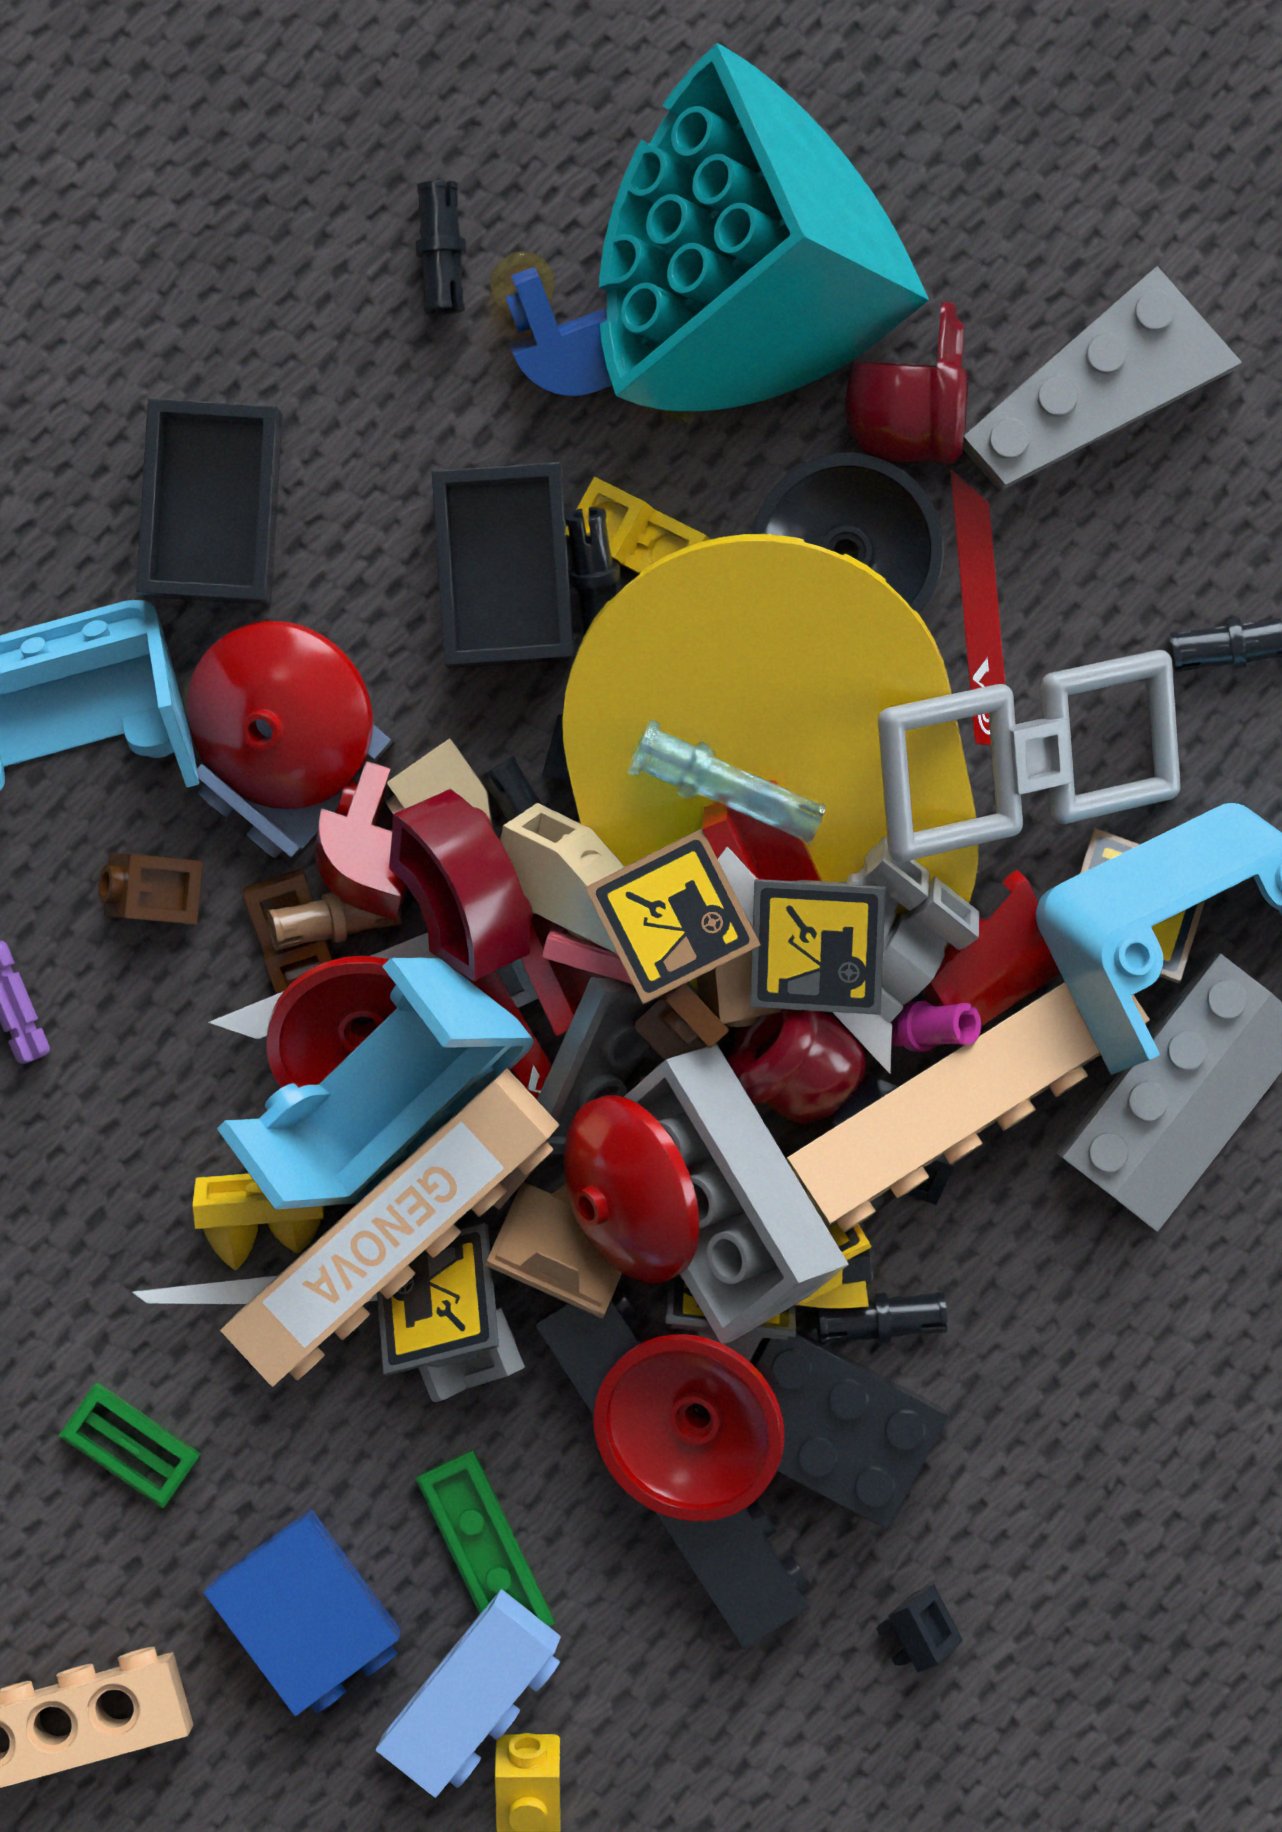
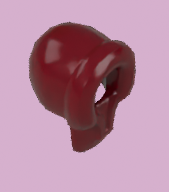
(912, 408)
(806, 1065)

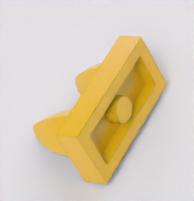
(235, 1205)

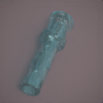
(698, 772)

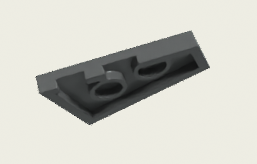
(596, 1052)

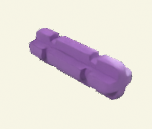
(18, 1013)

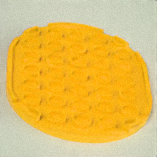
(783, 672)

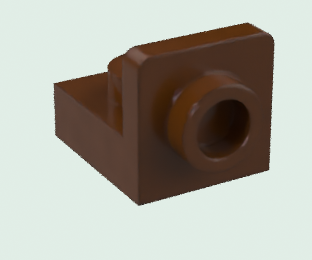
(151, 888)
(679, 1024)

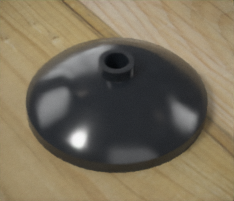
(868, 505)

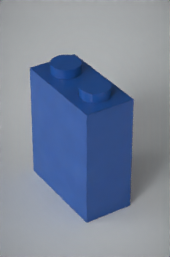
(304, 1614)

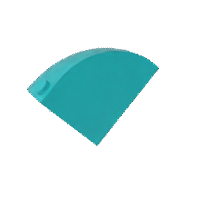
(743, 250)

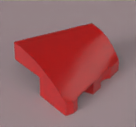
(1002, 963)

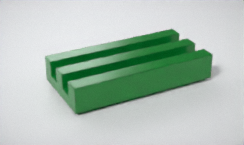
(147, 1426)

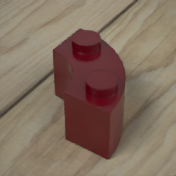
(462, 884)

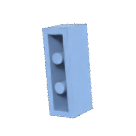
(471, 1695)

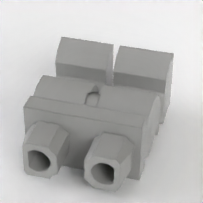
(918, 936)

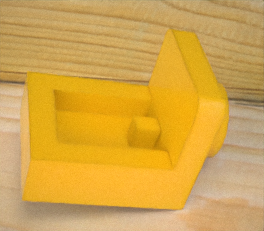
(528, 1783)

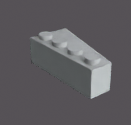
(1113, 373)

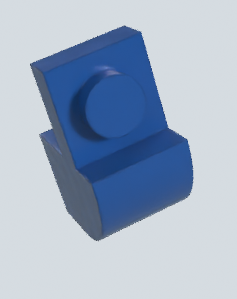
(556, 357)

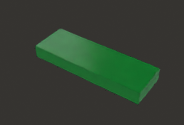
(480, 1535)

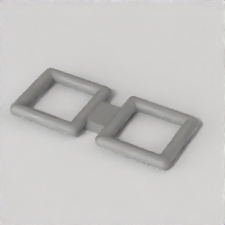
(1028, 754)

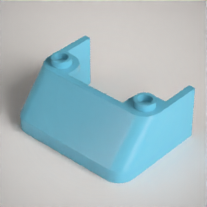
(91, 682)
(1105, 915)
(386, 1097)

